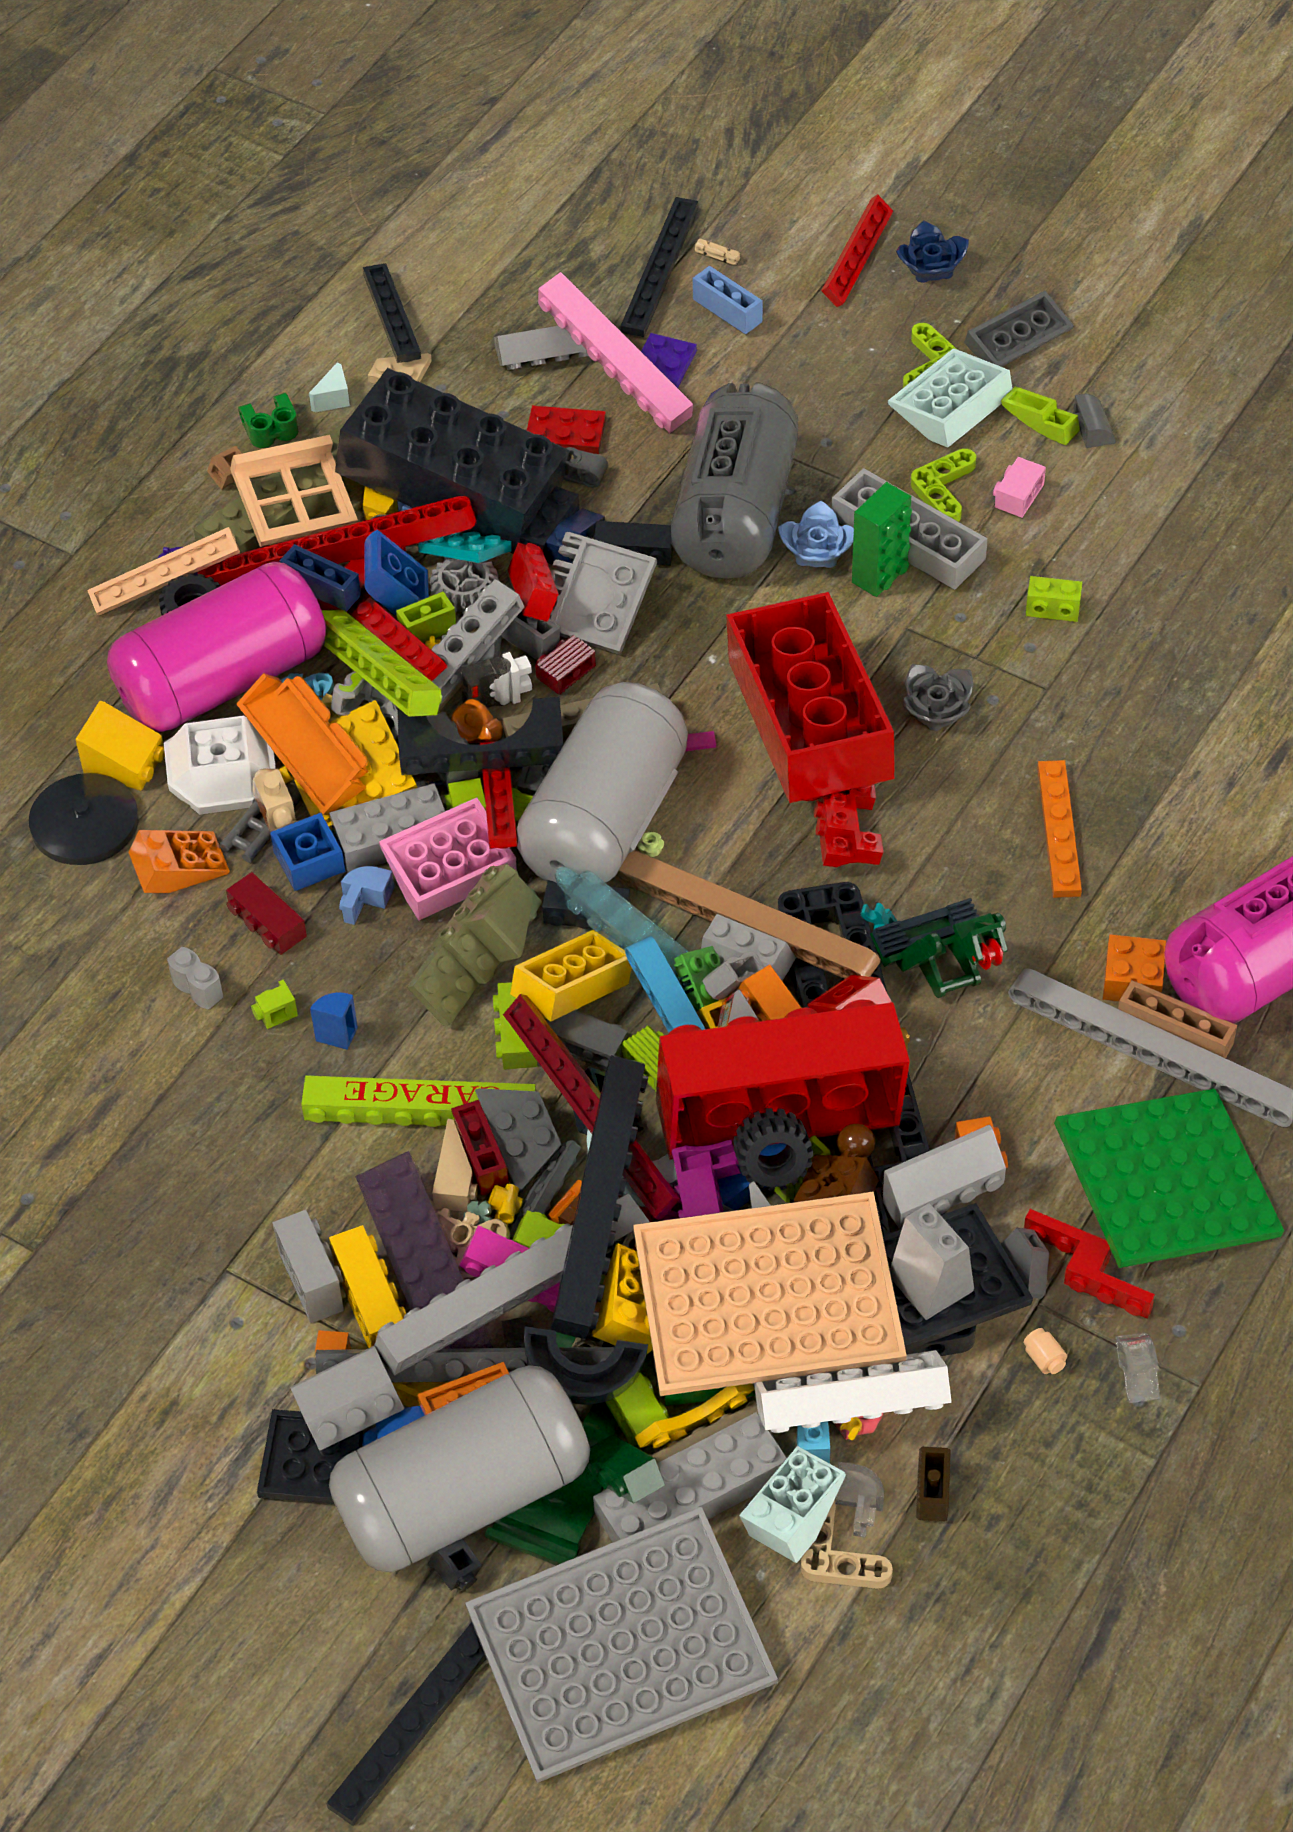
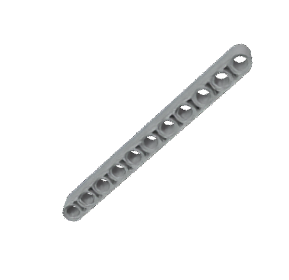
(1153, 1046)

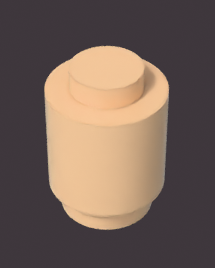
(1045, 1351)

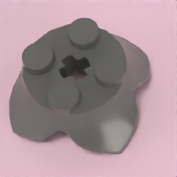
(937, 698)

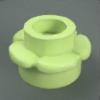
(650, 849)

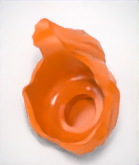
(477, 723)

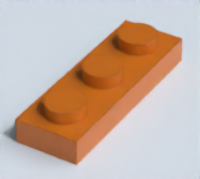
(446, 1393)

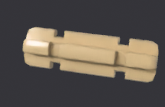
(717, 251)

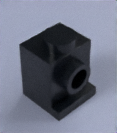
(456, 1565)

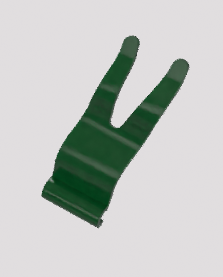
(555, 1523)

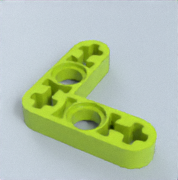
(925, 344)
(936, 480)

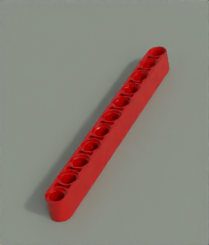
(348, 541)

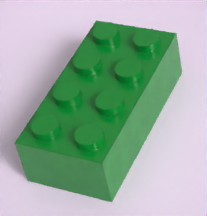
(881, 539)

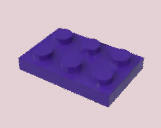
(669, 356)

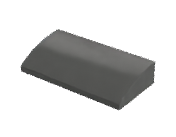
(1018, 330)

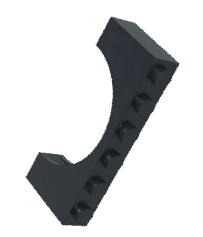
(535, 743)

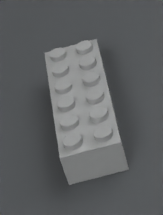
(936, 540)
(705, 1475)

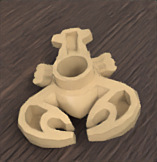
(461, 1232)

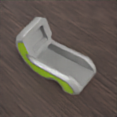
(353, 693)

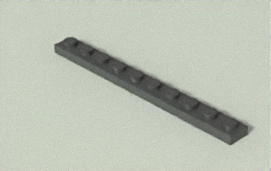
(453, 1364)

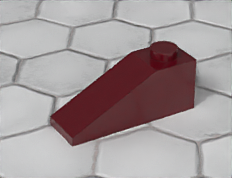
(480, 1147)

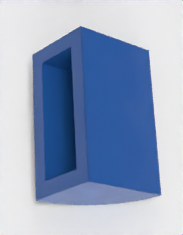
(334, 1019)

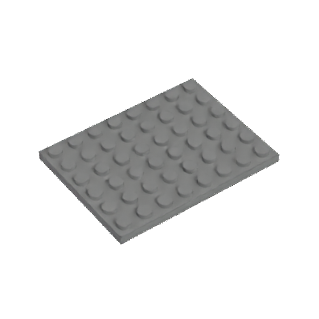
(620, 1644)

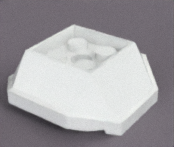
(215, 763)

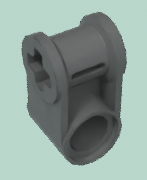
(585, 468)

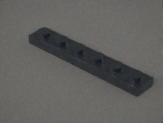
(391, 313)

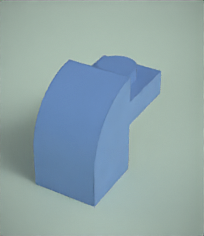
(365, 886)

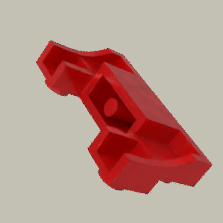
(839, 828)

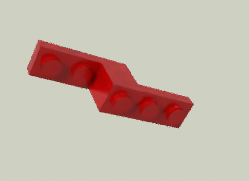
(1088, 1263)

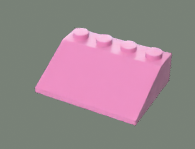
(443, 858)

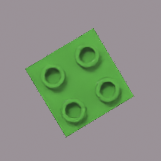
(697, 966)

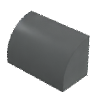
(1092, 421)

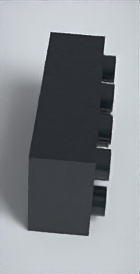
(435, 448)

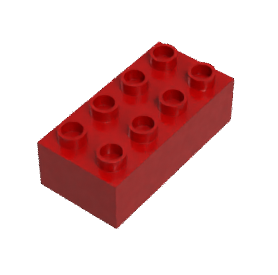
(810, 697)
(817, 1065)

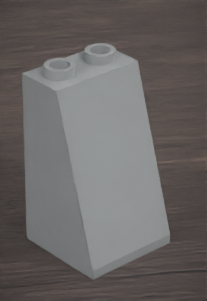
(931, 1263)

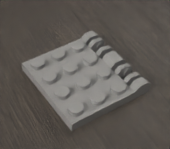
(599, 591)

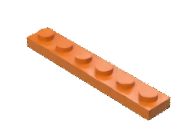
(1059, 829)

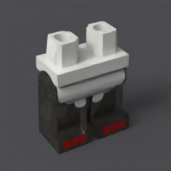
(496, 680)

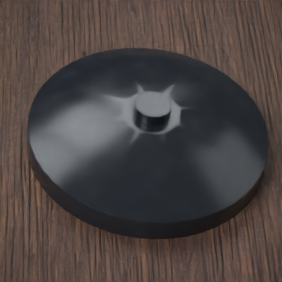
(83, 819)

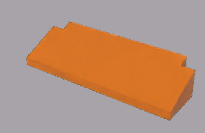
(310, 747)

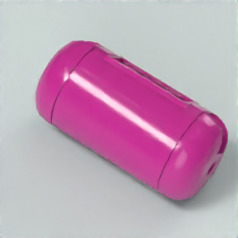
(216, 646)
(1237, 949)

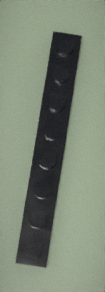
(659, 267)
(408, 1728)

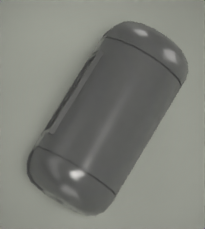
(735, 480)

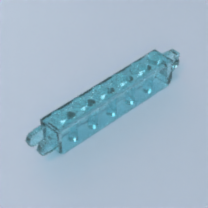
(614, 914)

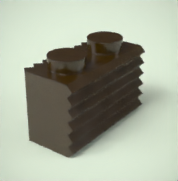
(933, 1484)

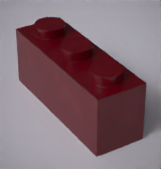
(265, 913)

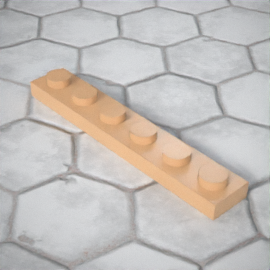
(163, 570)

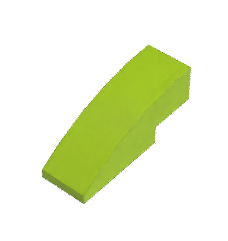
(1042, 415)

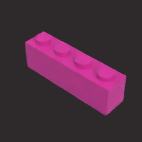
(490, 1249)

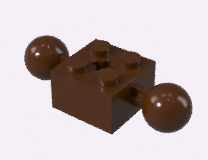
(842, 1174)

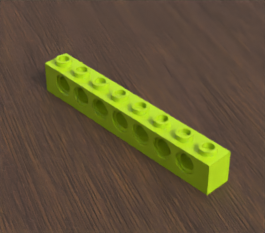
(380, 665)

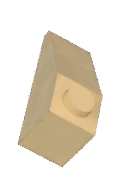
(454, 1176)

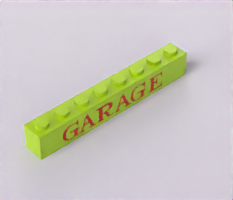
(390, 1099)

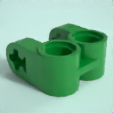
(264, 428)

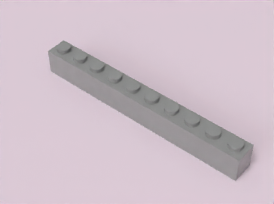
(487, 1296)

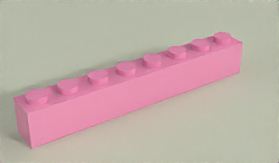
(615, 353)

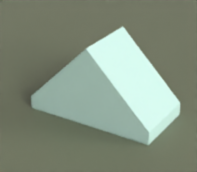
(330, 391)

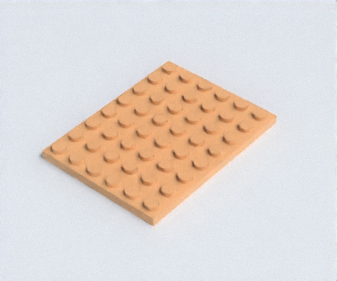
(768, 1293)

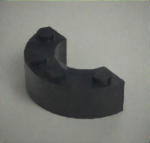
(586, 1383)

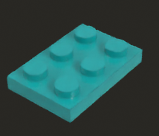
(466, 546)

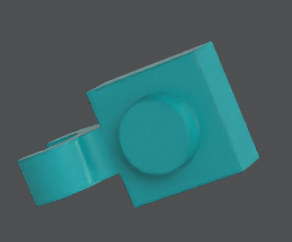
(879, 916)

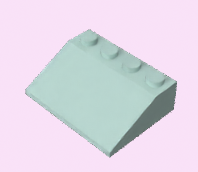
(952, 396)

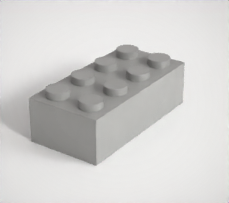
(365, 824)

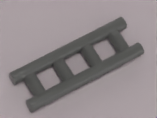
(249, 820)

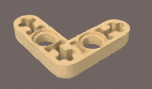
(830, 1560)

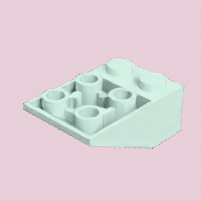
(793, 1504)

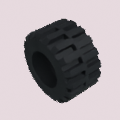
(184, 591)
(779, 1168)

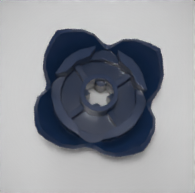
(930, 254)

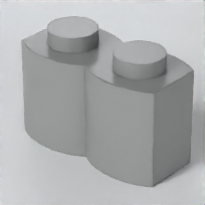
(730, 974)
(195, 978)

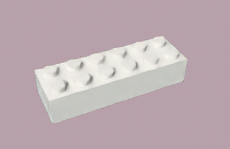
(854, 1393)

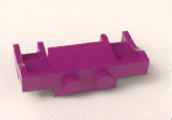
(698, 1176)

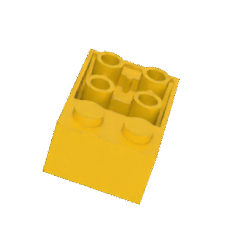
(623, 1302)

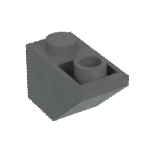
(1029, 1259)

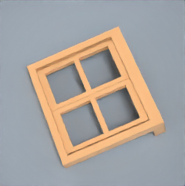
(282, 460)

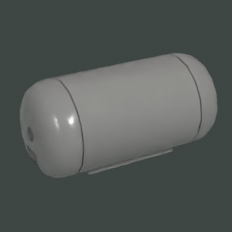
(604, 783)
(459, 1468)

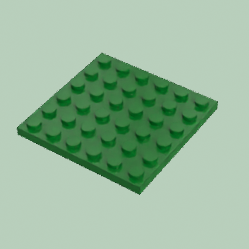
(1168, 1177)

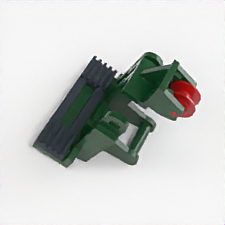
(924, 938)

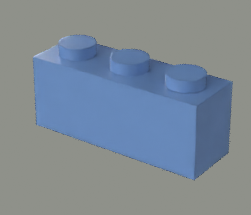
(727, 299)

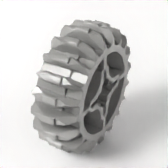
(462, 581)

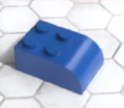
(392, 574)

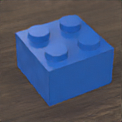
(307, 851)

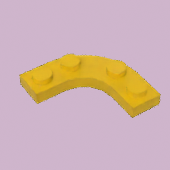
(710, 1411)

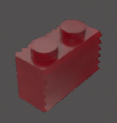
(565, 664)

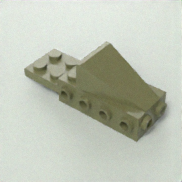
(478, 937)

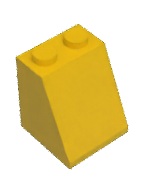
(119, 747)

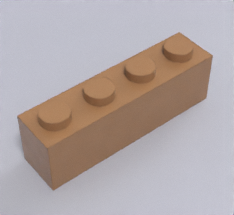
(1179, 1018)

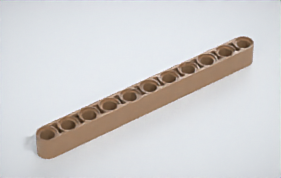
(708, 899)

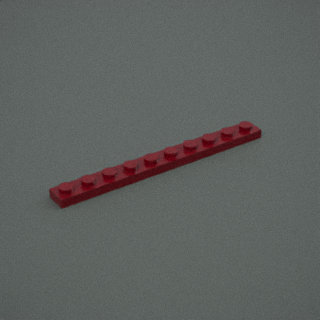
(584, 1099)

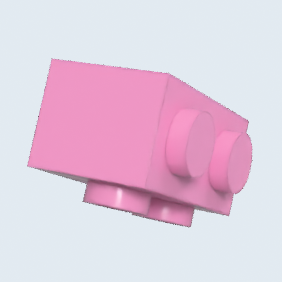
(1019, 487)

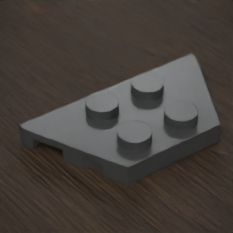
(520, 1130)

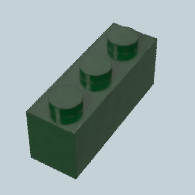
(623, 1469)

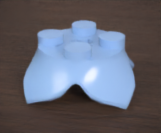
(817, 538)

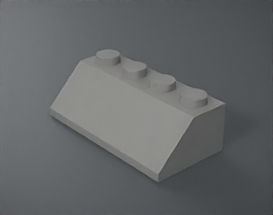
(536, 346)
(945, 1175)

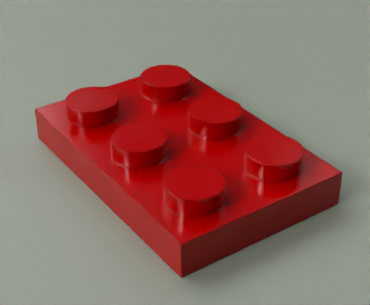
(569, 426)

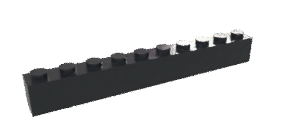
(598, 1198)

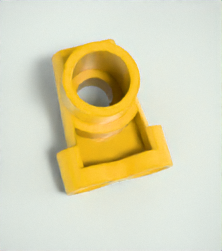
(505, 1202)

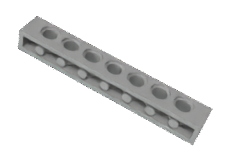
(473, 645)

